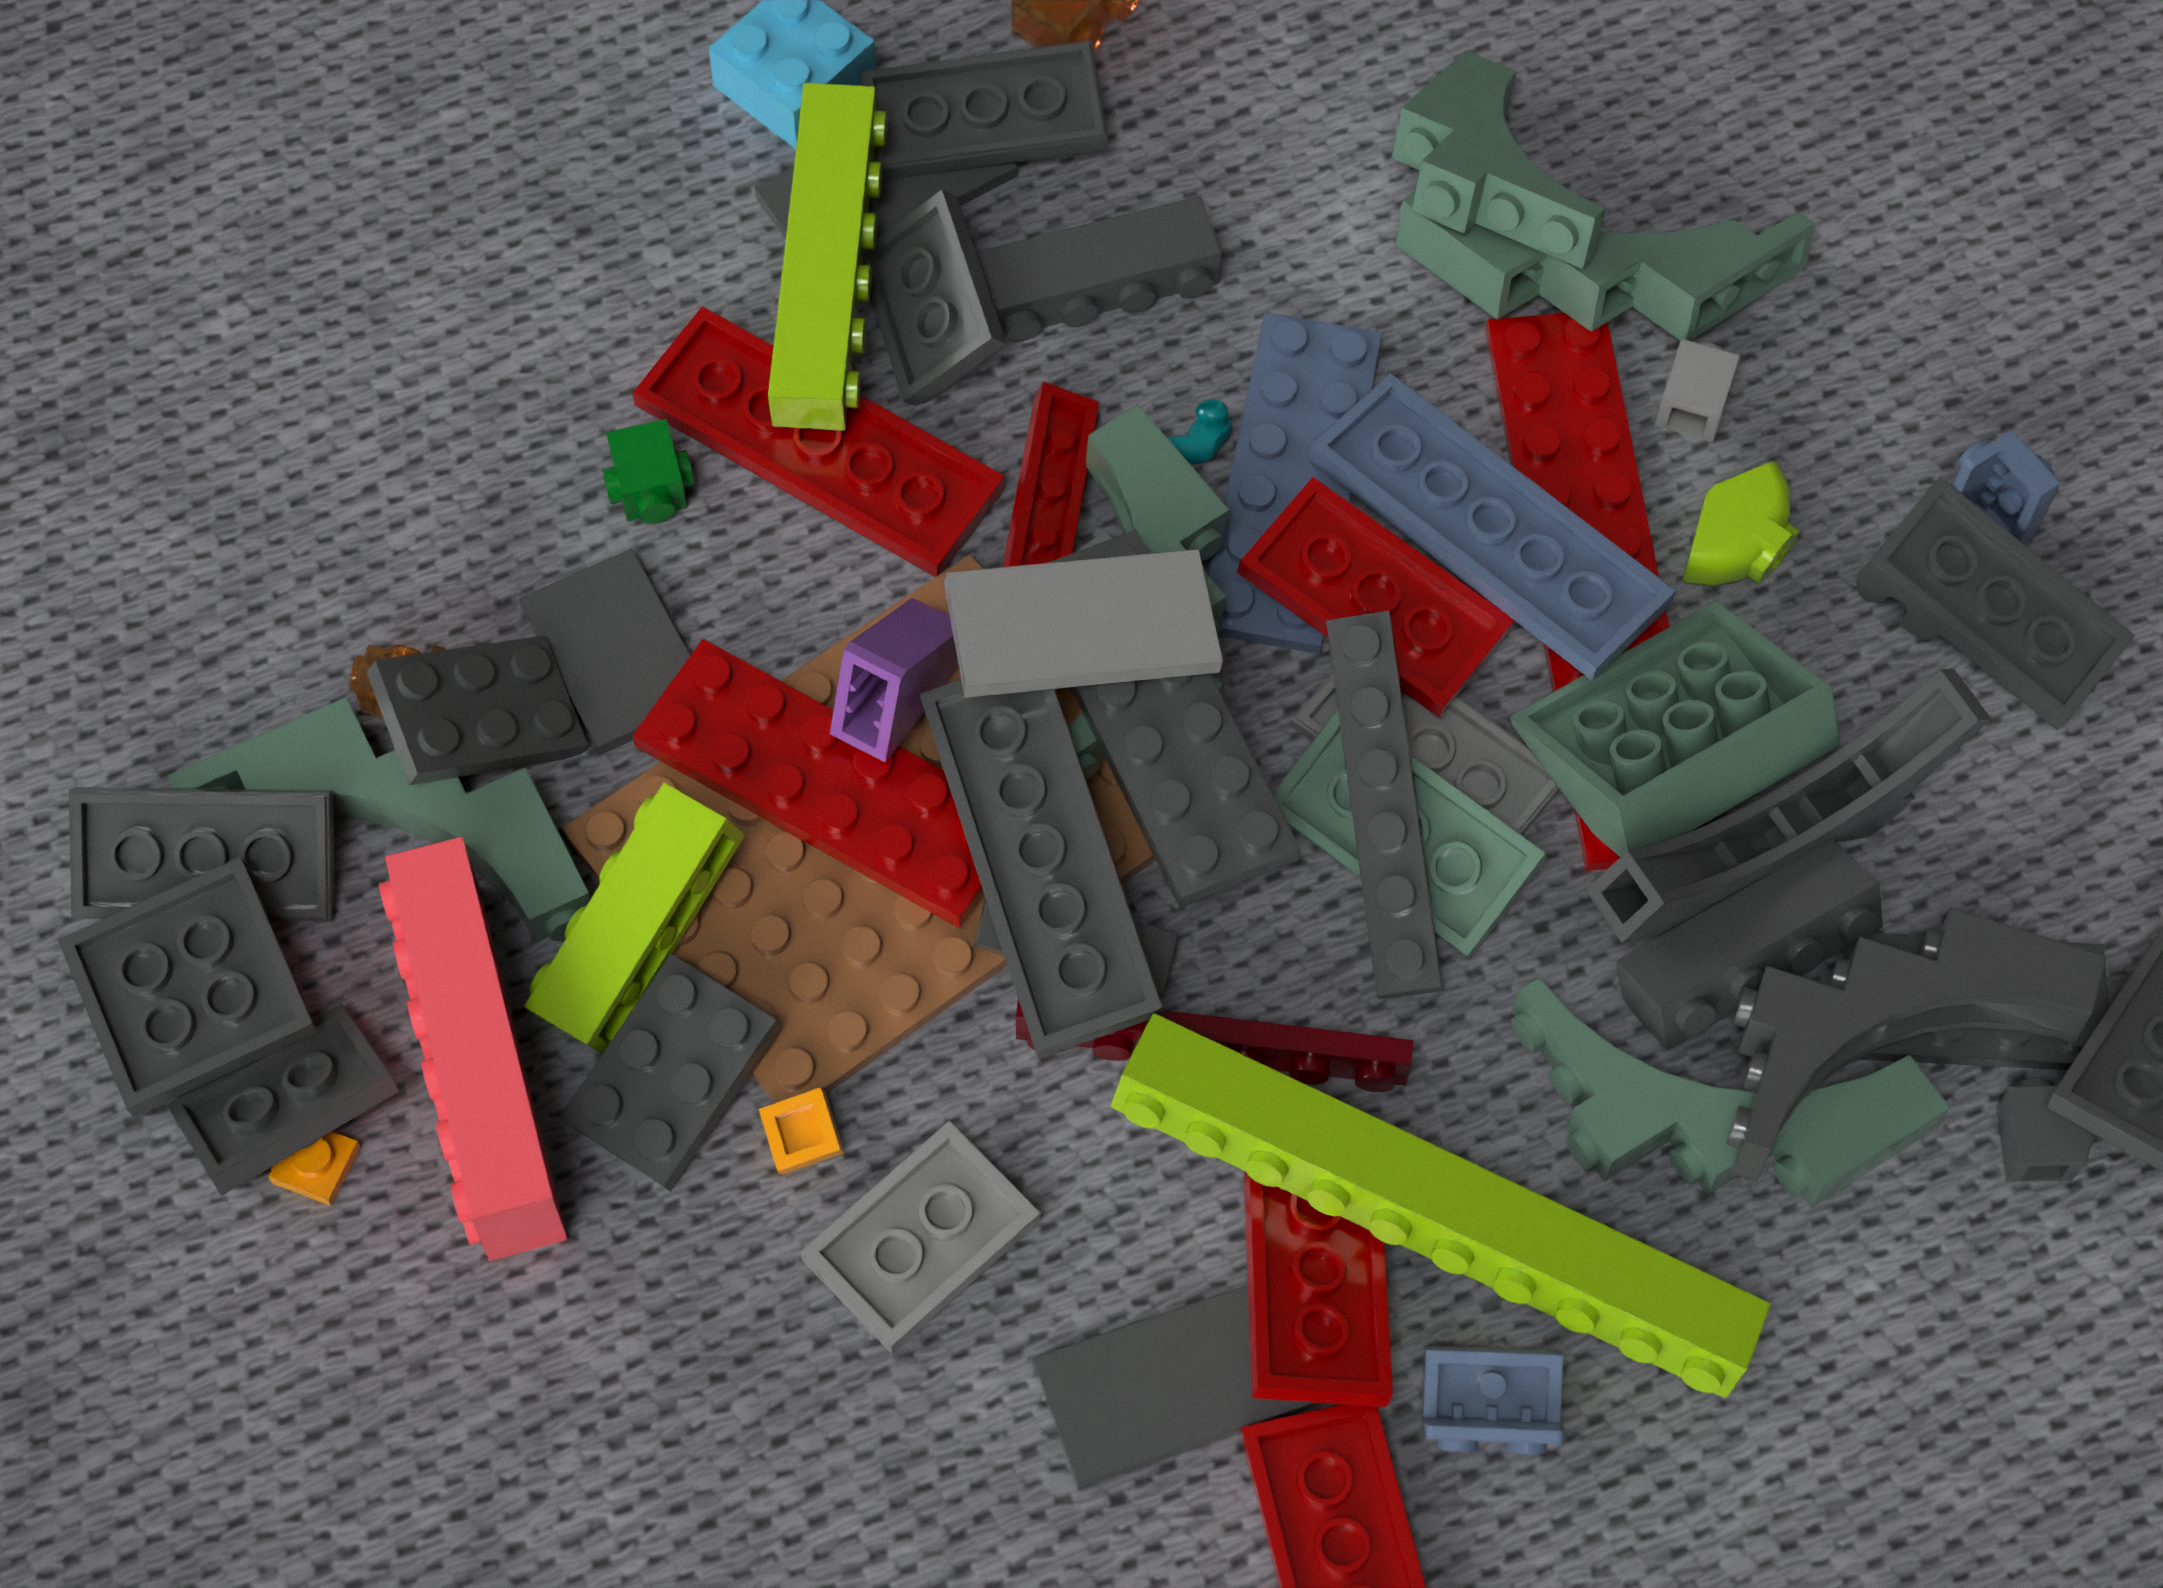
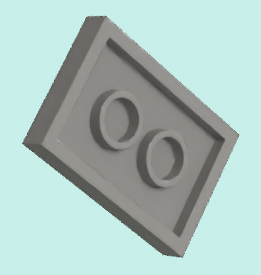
(920, 1237)

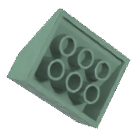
(1680, 729)

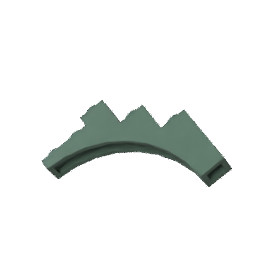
(1165, 503)
(1636, 1109)

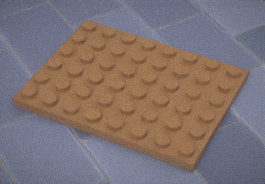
(814, 939)

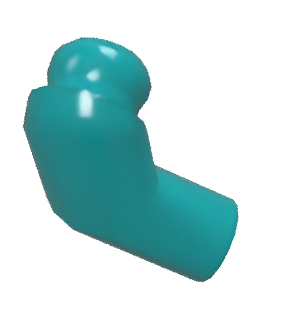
(1205, 434)

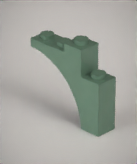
(1478, 171)

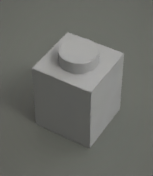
(1697, 389)

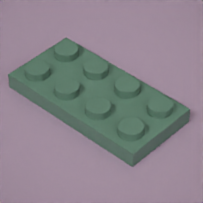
(1470, 855)

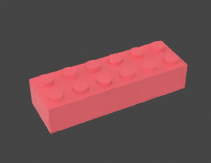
(470, 1051)

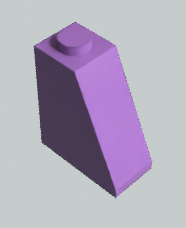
(886, 673)

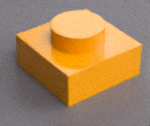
(801, 1131)
(317, 1169)

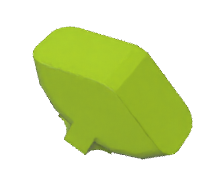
(1742, 529)

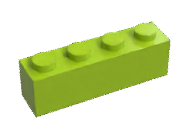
(634, 917)

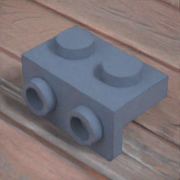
(2008, 484)
(1492, 1398)

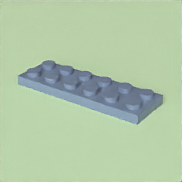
(1297, 389)
(1491, 526)

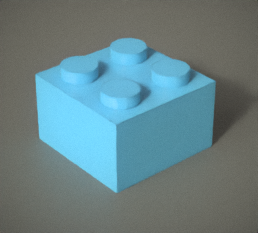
(781, 48)

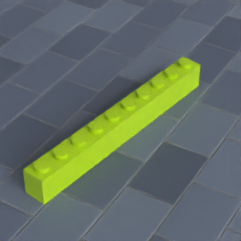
(1441, 1207)

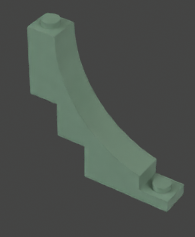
(1673, 278)
(501, 822)

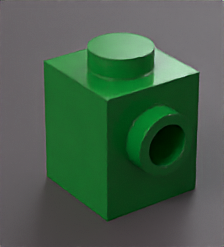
(647, 472)

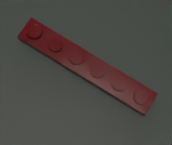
(1304, 1052)

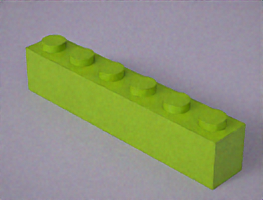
(824, 257)

